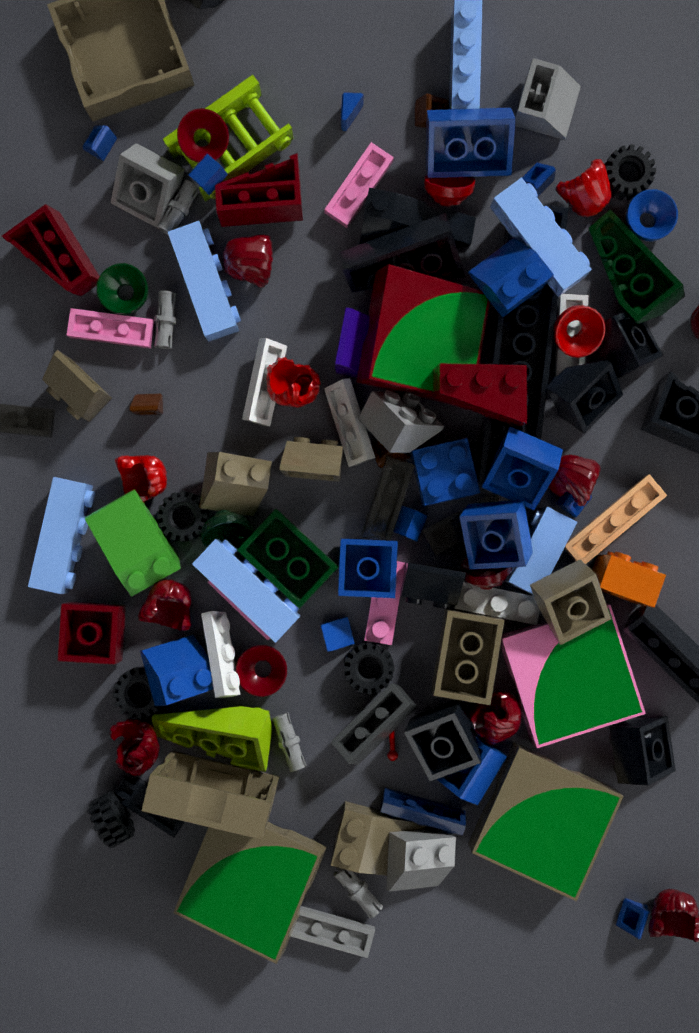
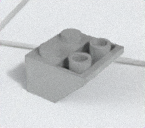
(547, 100)
(399, 420)

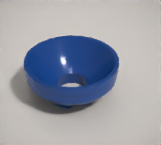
(657, 204)

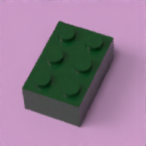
(287, 558)

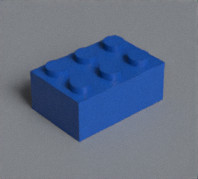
(469, 142)

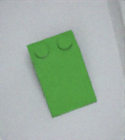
(133, 542)

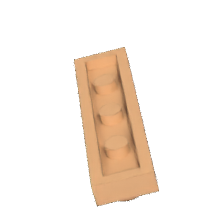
(615, 519)

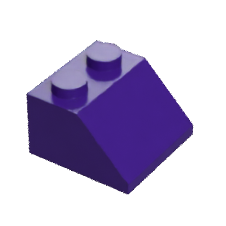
(351, 342)

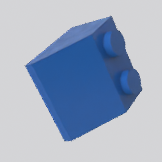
(511, 276)
(522, 468)
(367, 568)
(177, 670)
(474, 781)

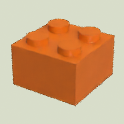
(628, 580)

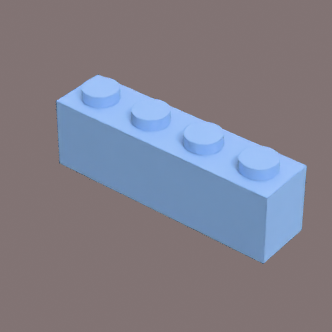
(465, 54)
(536, 227)
(203, 280)
(61, 536)
(246, 589)

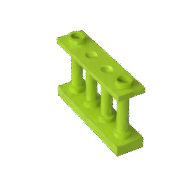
(243, 95)

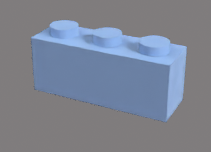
(548, 539)

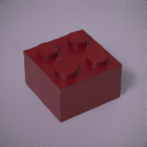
(91, 633)

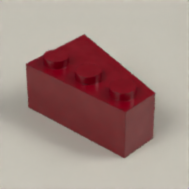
(261, 197)
(54, 248)
(484, 388)

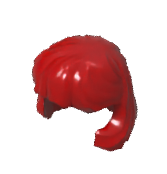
(588, 192)
(292, 383)
(143, 474)

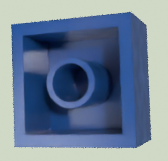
(445, 472)
(496, 534)

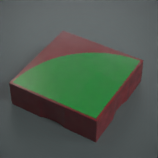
(418, 326)

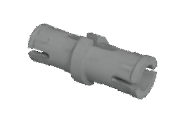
(178, 207)
(165, 319)
(289, 742)
(358, 892)

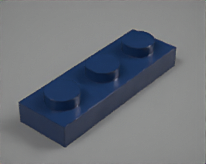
(423, 811)

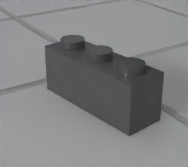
(374, 724)

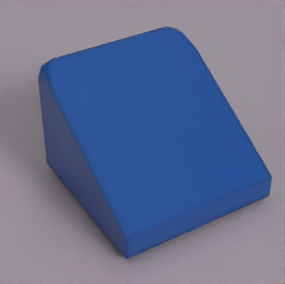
(350, 108)
(337, 634)

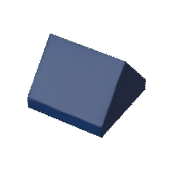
(100, 141)
(208, 174)
(540, 177)
(568, 504)
(410, 523)
(633, 917)

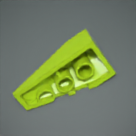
(231, 732)

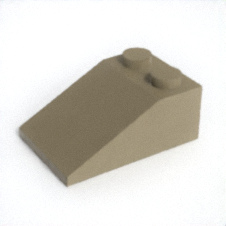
(312, 460)
(364, 839)

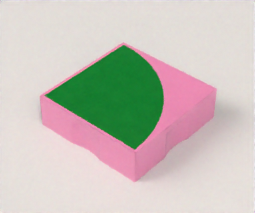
(572, 684)

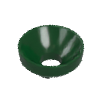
(116, 277)

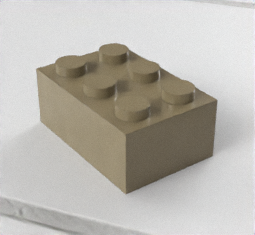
(467, 656)

